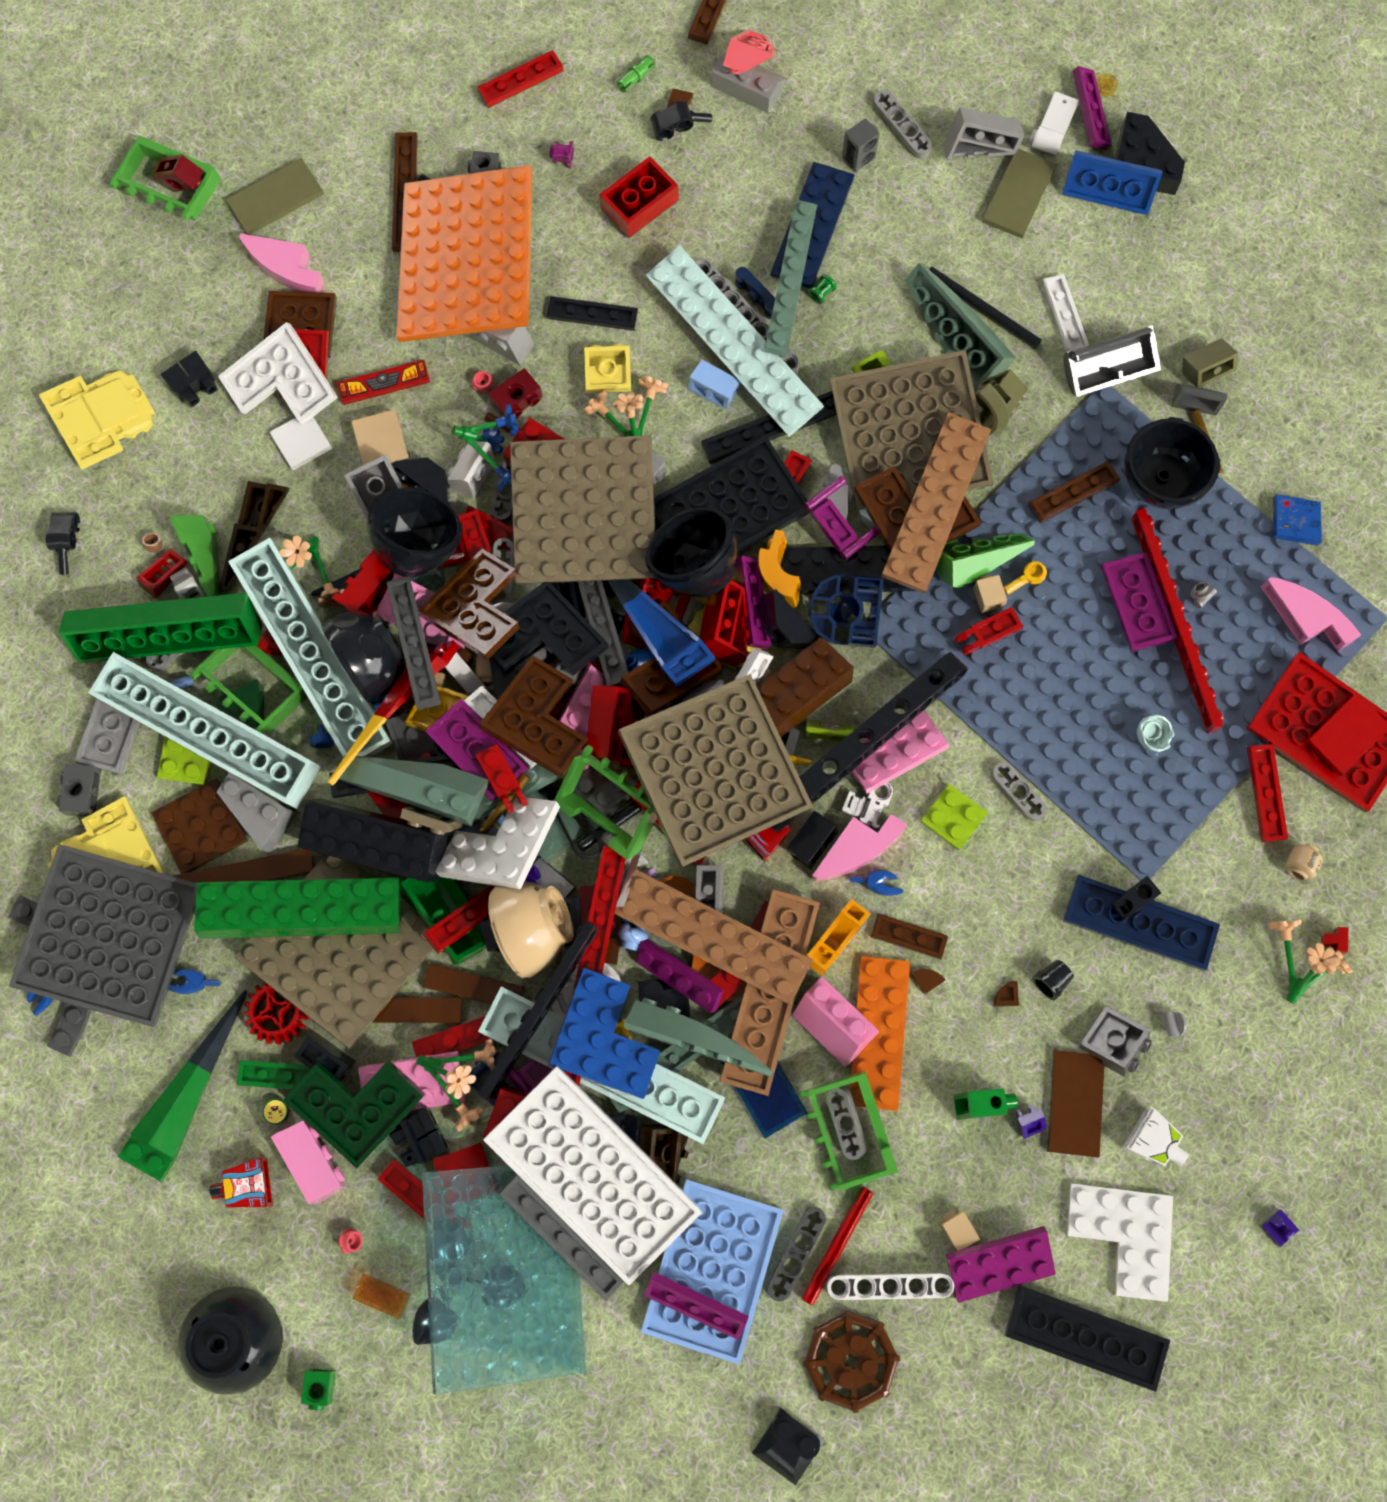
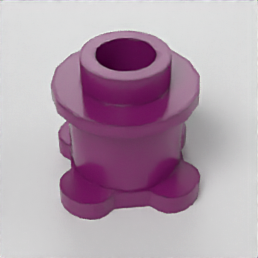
(562, 153)

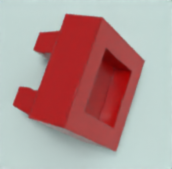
(1337, 940)

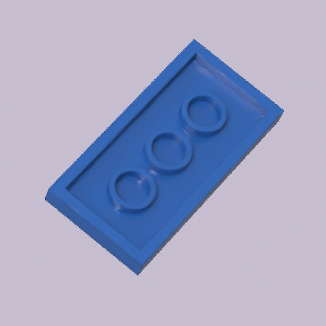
(1112, 182)

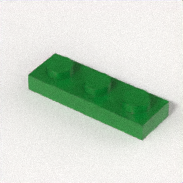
(270, 1074)

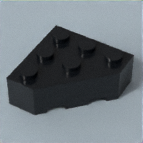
(1145, 145)

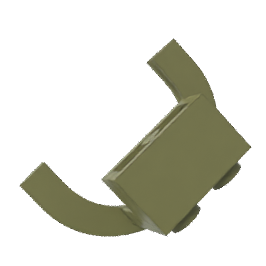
(998, 398)

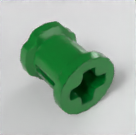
(817, 294)

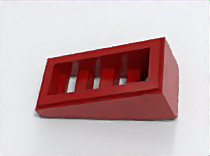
(162, 583)

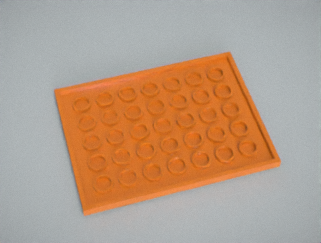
(465, 254)

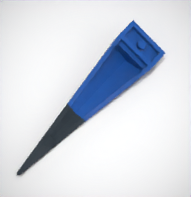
(670, 642)

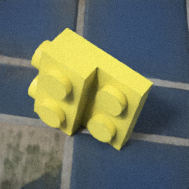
(607, 368)

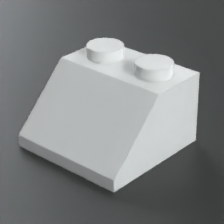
(470, 470)

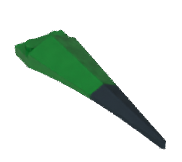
(162, 1130)

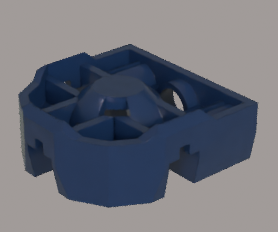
(850, 604)

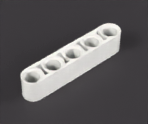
(902, 1286)

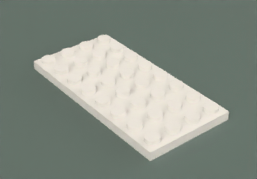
(593, 1175)

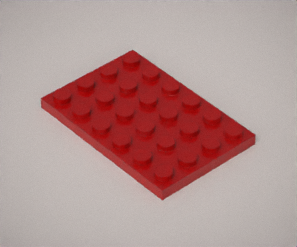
(1297, 708)

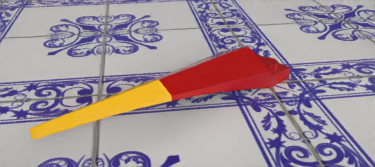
(440, 657)

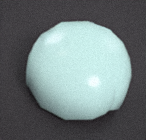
(1155, 733)

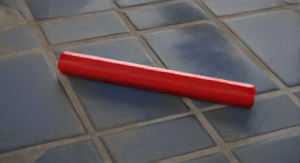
(837, 1246)

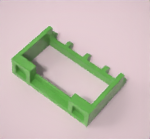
(146, 147)
(298, 694)
(572, 804)
(876, 1121)

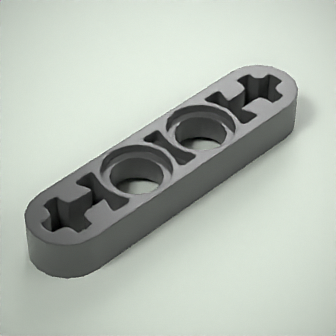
(794, 1252)

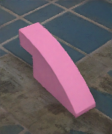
(283, 262)
(1309, 613)
(858, 847)

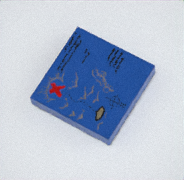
(1297, 520)

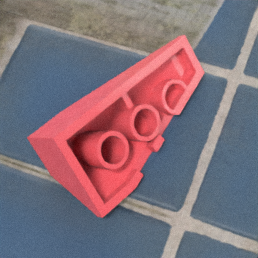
(747, 51)

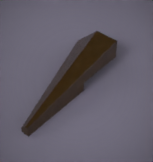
(257, 511)
(664, 1147)

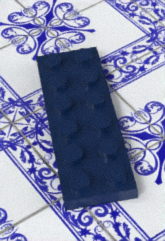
(829, 190)
(1151, 928)

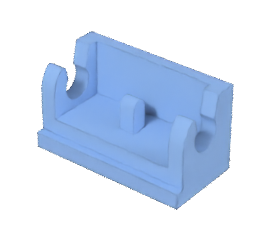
(713, 384)

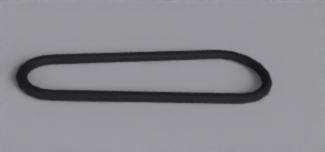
(568, 836)

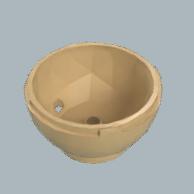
(529, 926)

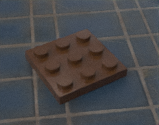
(302, 311)
(199, 827)

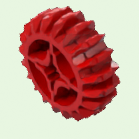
(265, 1015)

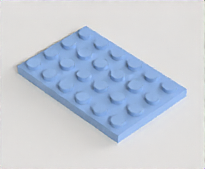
(722, 1258)

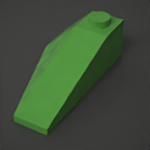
(199, 540)
(970, 561)

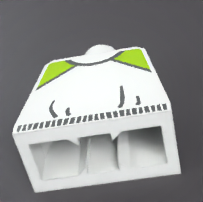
(1155, 1140)

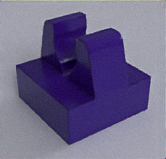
(1031, 1123)
(1279, 1228)

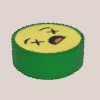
(276, 1111)

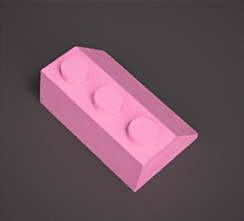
(834, 1022)
(309, 1162)

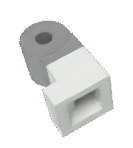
(186, 584)

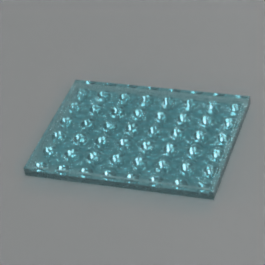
(496, 1289)

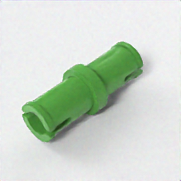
(635, 73)

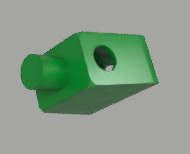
(983, 1103)

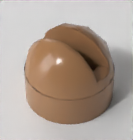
(148, 539)

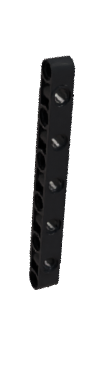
(879, 728)

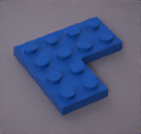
(588, 1039)

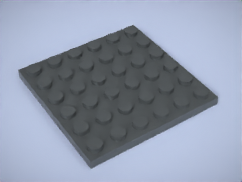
(106, 936)

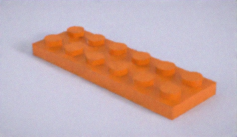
(883, 1002)

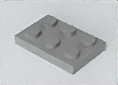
(107, 739)

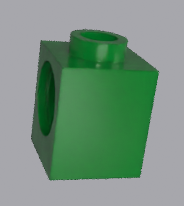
(326, 1379)

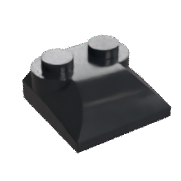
(663, 994)
(788, 1446)

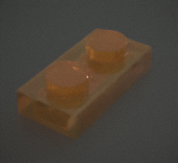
(381, 1296)

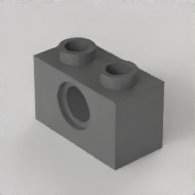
(86, 801)

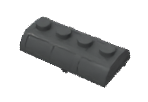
(1111, 361)

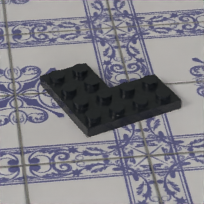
(553, 622)

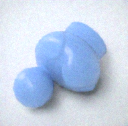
(631, 936)

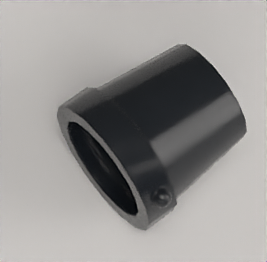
(1053, 979)

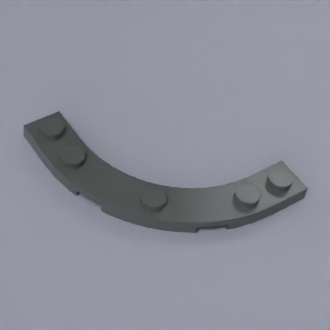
(73, 1017)

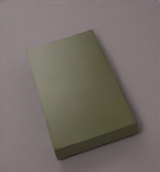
(1019, 193)
(274, 196)

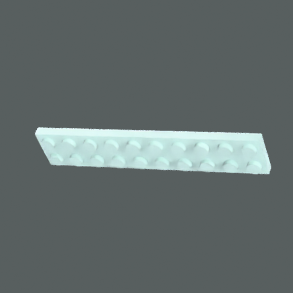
(734, 341)
(669, 1096)

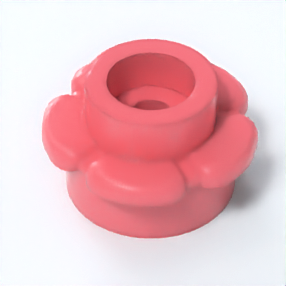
(482, 376)
(350, 1240)

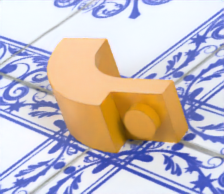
(771, 569)
(837, 936)

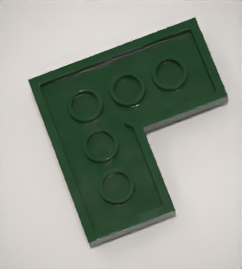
(349, 1121)

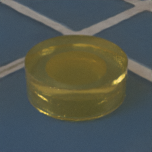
(1107, 84)

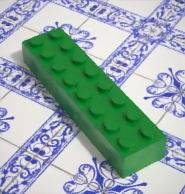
(161, 627)
(297, 908)

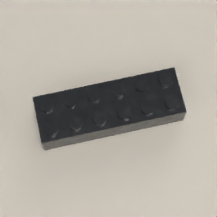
(371, 839)

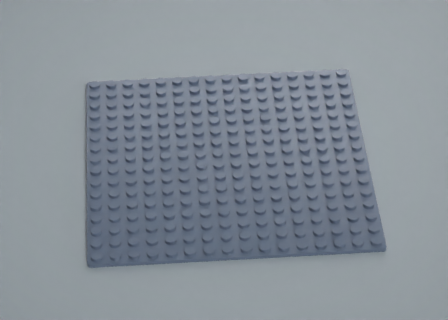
(1066, 687)

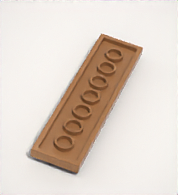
(936, 503)
(714, 937)
(761, 1016)

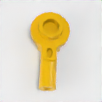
(1033, 573)

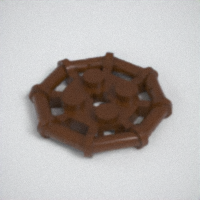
(865, 1367)

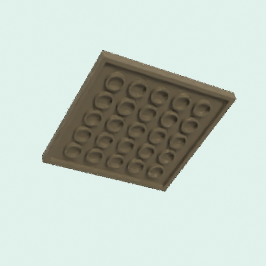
(897, 414)
(582, 509)
(715, 770)
(340, 978)

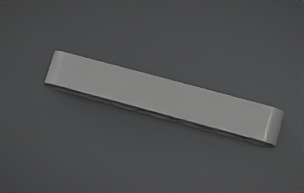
(744, 308)

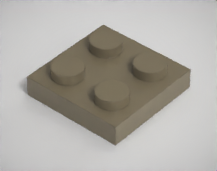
(437, 824)

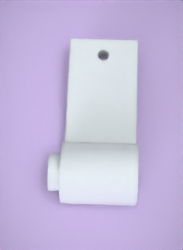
(1055, 124)

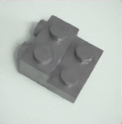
(601, 791)
(1117, 1041)

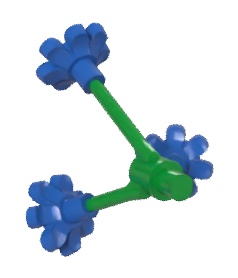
(470, 435)

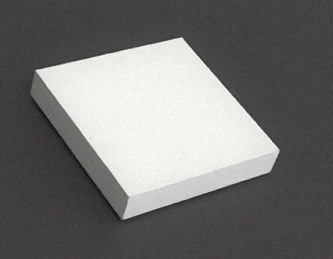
(300, 441)

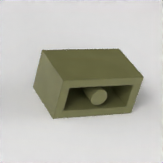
(1209, 363)

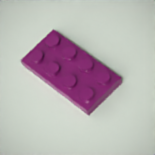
(1139, 602)
(461, 739)
(1001, 1264)

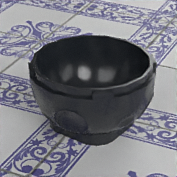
(365, 651)

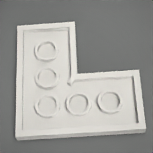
(283, 365)
(501, 858)
(1139, 1226)

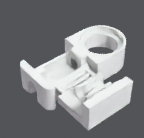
(870, 809)

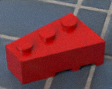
(367, 587)
(724, 624)
(608, 713)

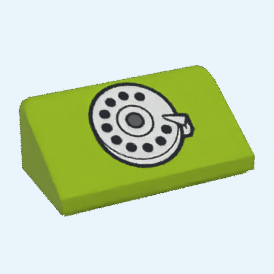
(827, 730)

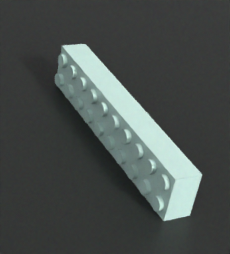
(305, 647)
(205, 730)

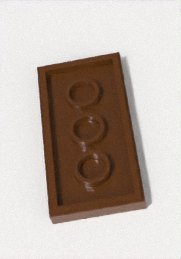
(1076, 1104)

